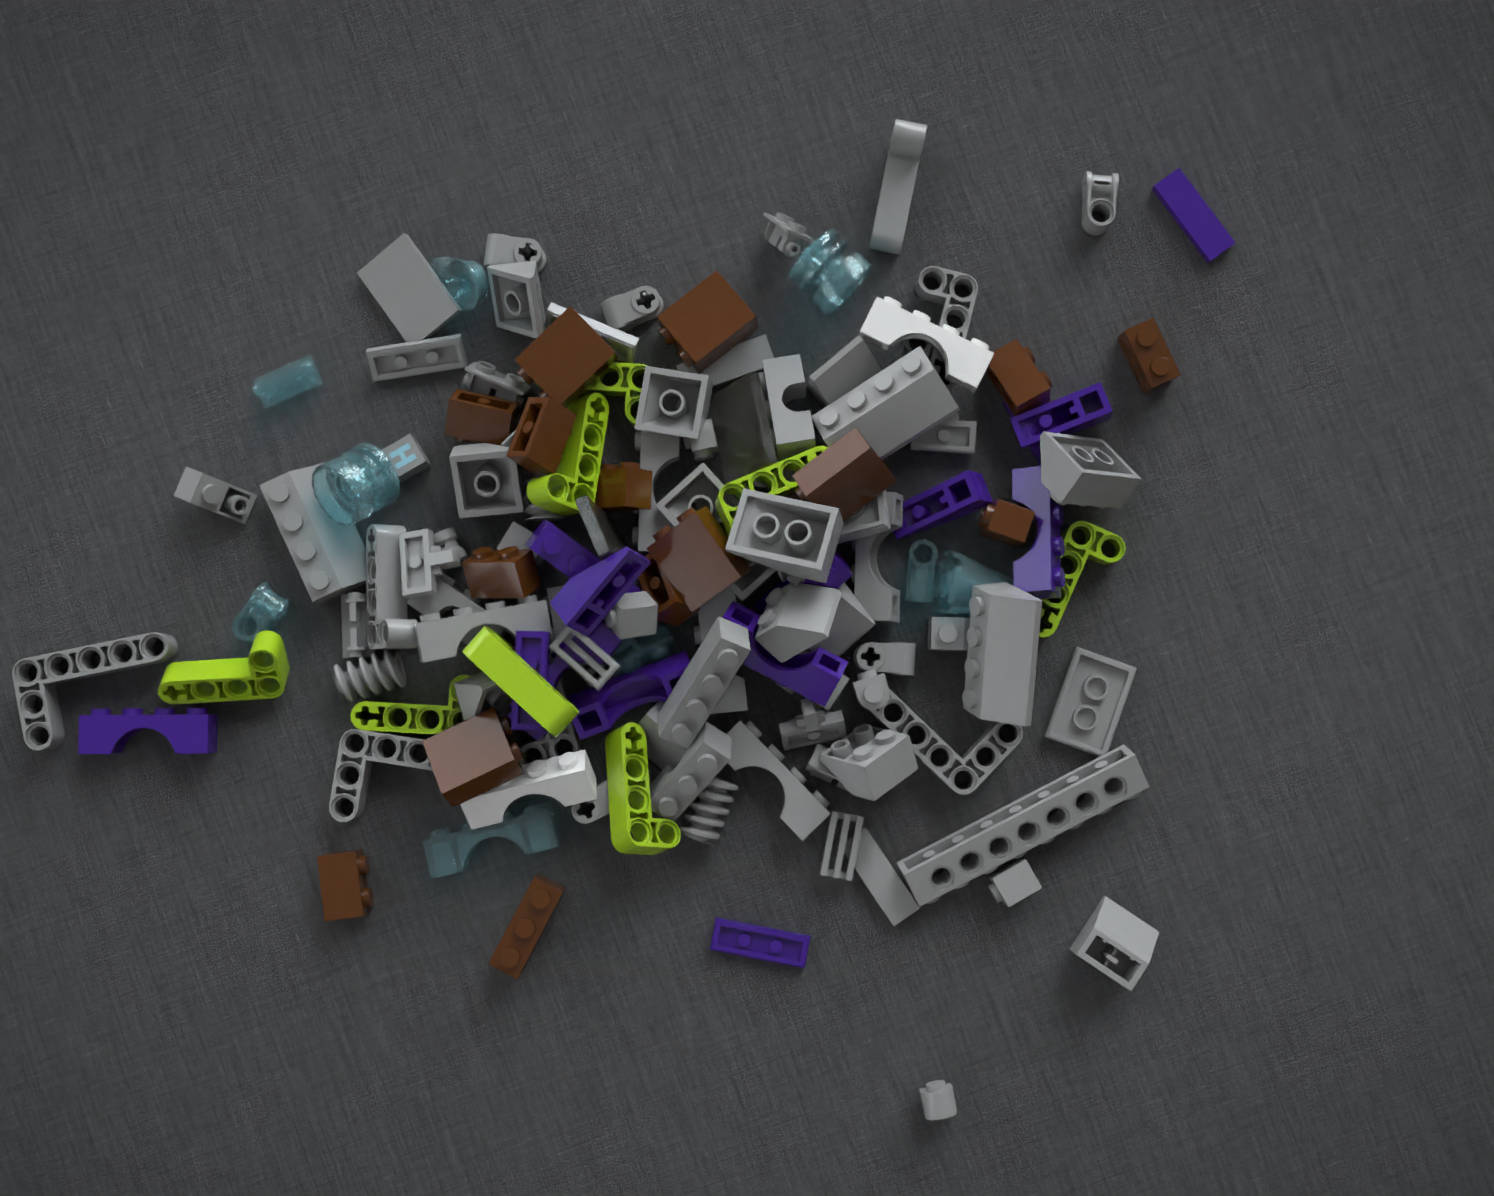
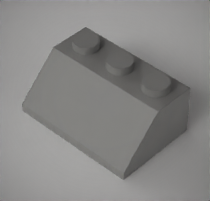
(1084, 471)

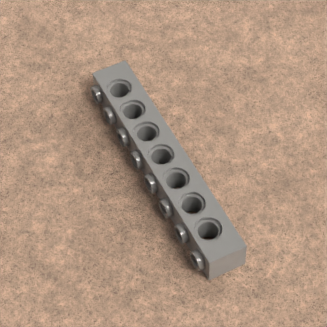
(1006, 822)

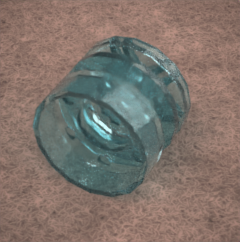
(829, 271)
(355, 484)

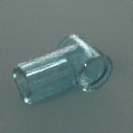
(920, 575)

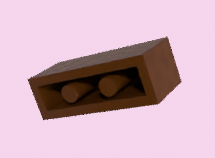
(527, 926)

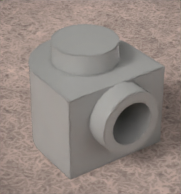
(706, 445)
(871, 690)
(938, 1100)

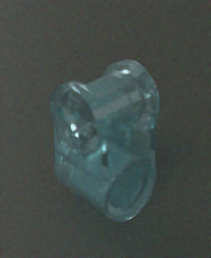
(261, 611)

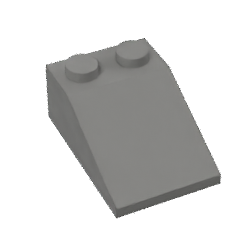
(786, 534)

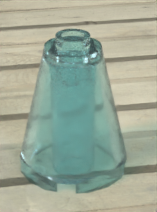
(955, 581)

